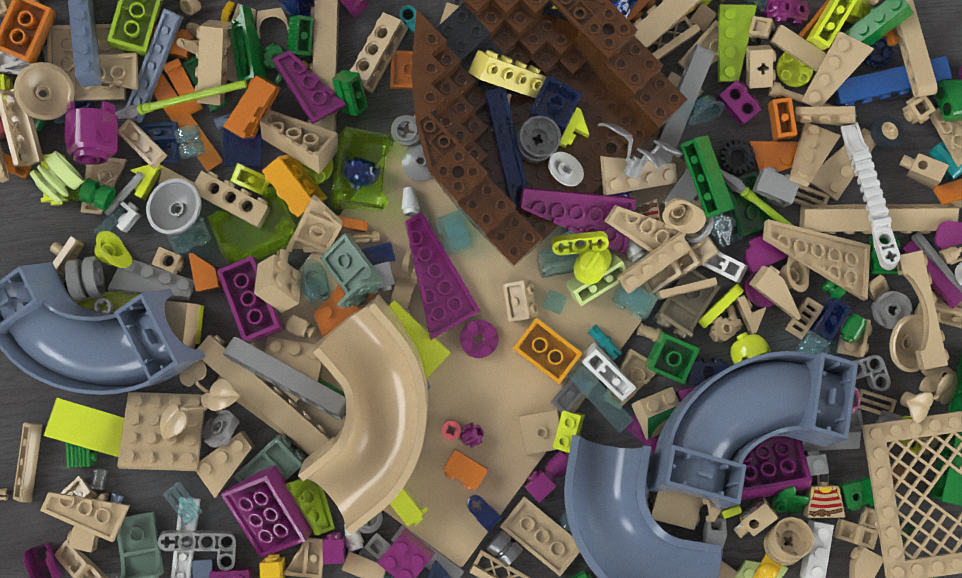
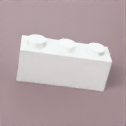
(816, 561)

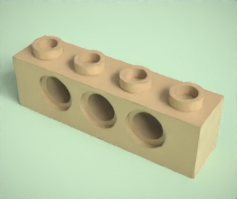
(385, 50)
(256, 216)

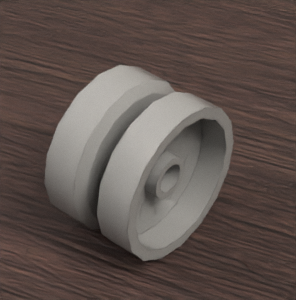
(85, 278)

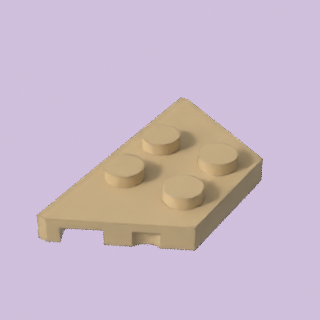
(316, 228)

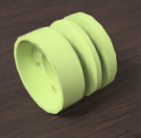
(56, 177)

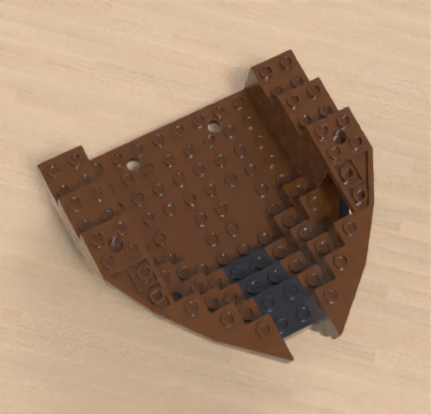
(578, 44)

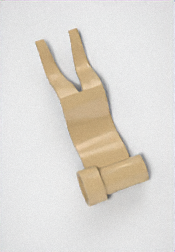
(404, 286)

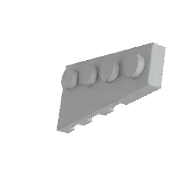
(147, 278)

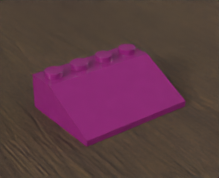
(774, 467)
(267, 512)

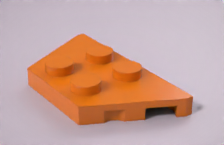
(330, 315)

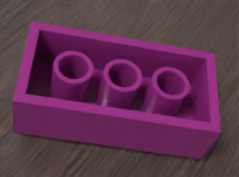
(252, 314)

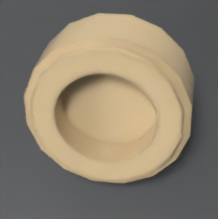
(190, 7)

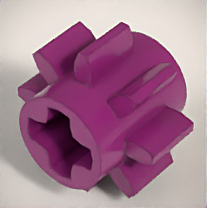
(472, 435)

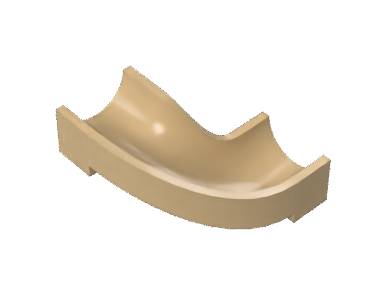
(384, 413)

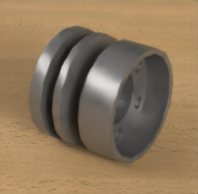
(546, 133)

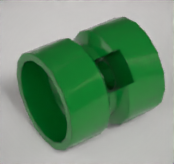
(99, 195)

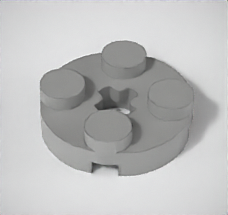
(881, 306)
(219, 430)

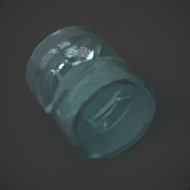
(186, 135)

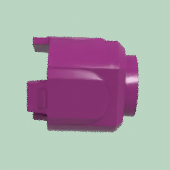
(91, 133)

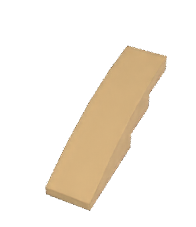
(686, 263)
(78, 563)

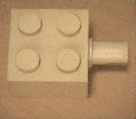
(278, 282)

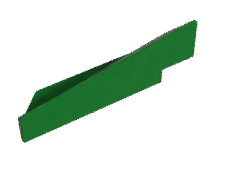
(247, 47)

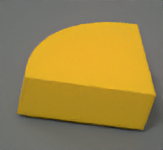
(229, 7)

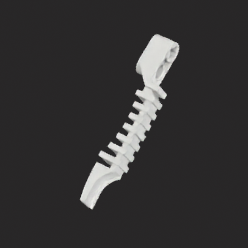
(873, 196)

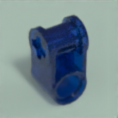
(485, 514)

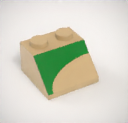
(654, 411)

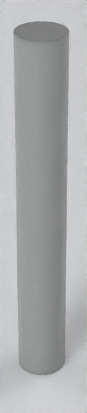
(125, 192)

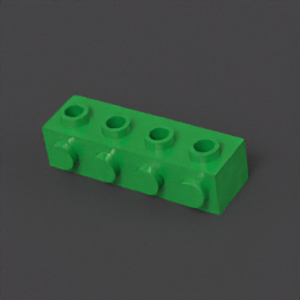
(880, 21)
(707, 176)

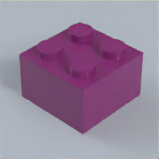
(406, 556)

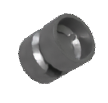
(502, 546)

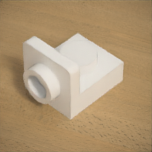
(127, 220)

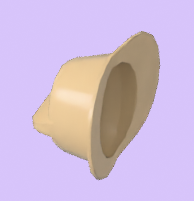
(683, 215)
(795, 275)

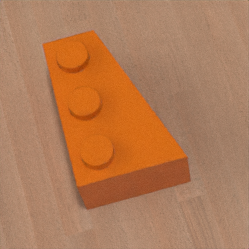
(252, 107)

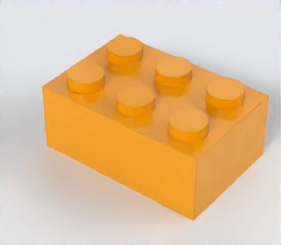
(292, 183)
(547, 351)

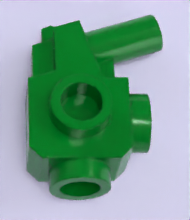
(271, 52)

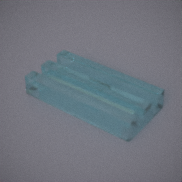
(192, 515)

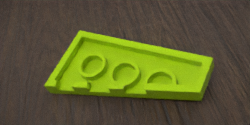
(733, 37)

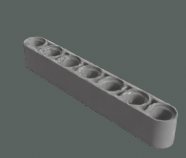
(689, 86)
(286, 378)

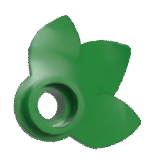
(788, 501)

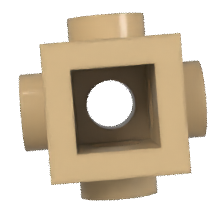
(918, 109)

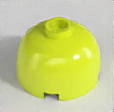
(748, 347)

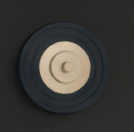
(887, 132)

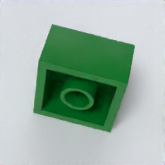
(672, 357)

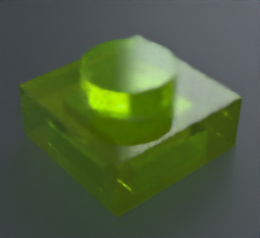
(73, 194)

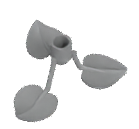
(636, 164)

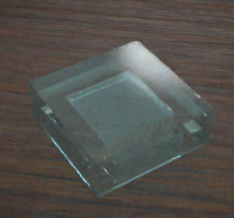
(554, 301)

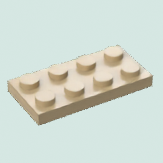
(541, 536)

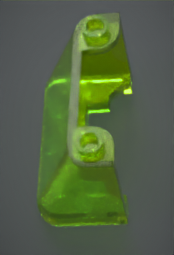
(369, 146)
(241, 239)

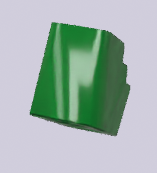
(950, 99)

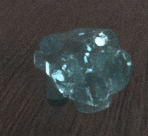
(722, 230)

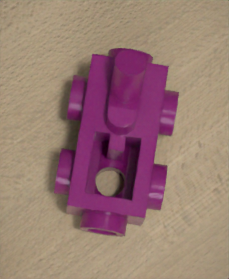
(787, 11)

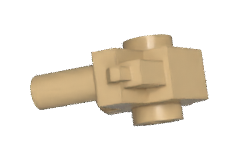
(725, 328)

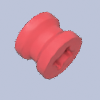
(451, 430)

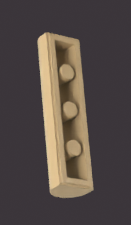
(27, 462)

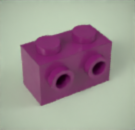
(540, 484)

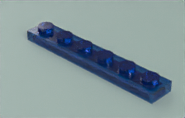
(506, 142)

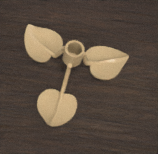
(219, 397)
(921, 403)

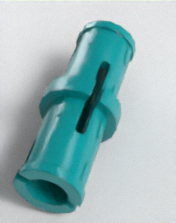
(604, 342)

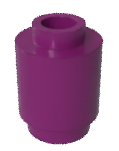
(558, 464)

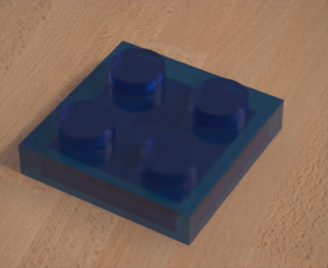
(242, 150)

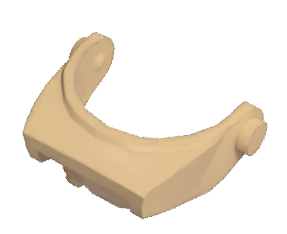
(276, 12)
(189, 45)

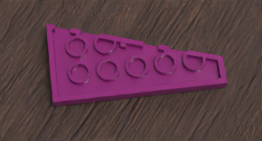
(578, 211)
(441, 288)

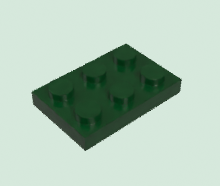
(745, 213)

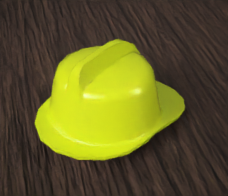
(111, 250)
(592, 266)

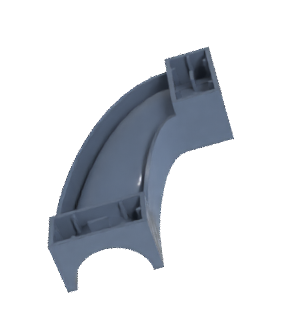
(84, 347)
(744, 405)
(613, 521)

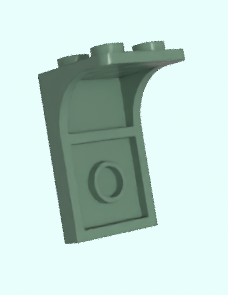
(351, 271)
(278, 453)
(139, 547)

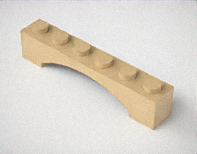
(931, 351)

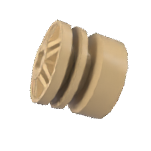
(797, 537)

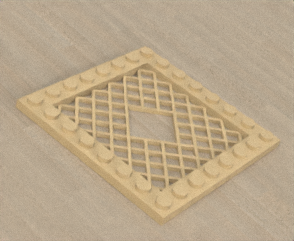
(893, 550)

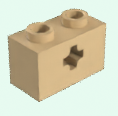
(754, 58)

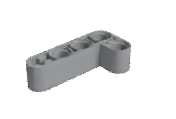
(871, 375)
(197, 545)

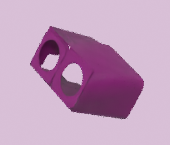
(761, 254)
(31, 562)

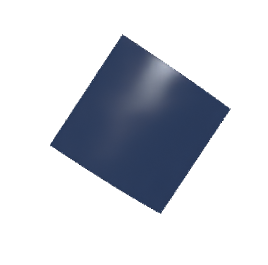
(163, 135)

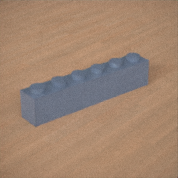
(84, 42)

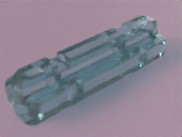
(111, 220)

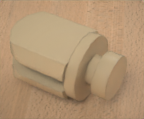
(300, 326)

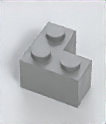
(776, 187)

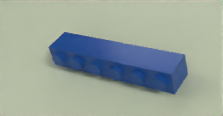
(884, 83)

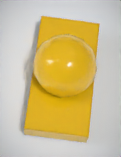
(767, 568)

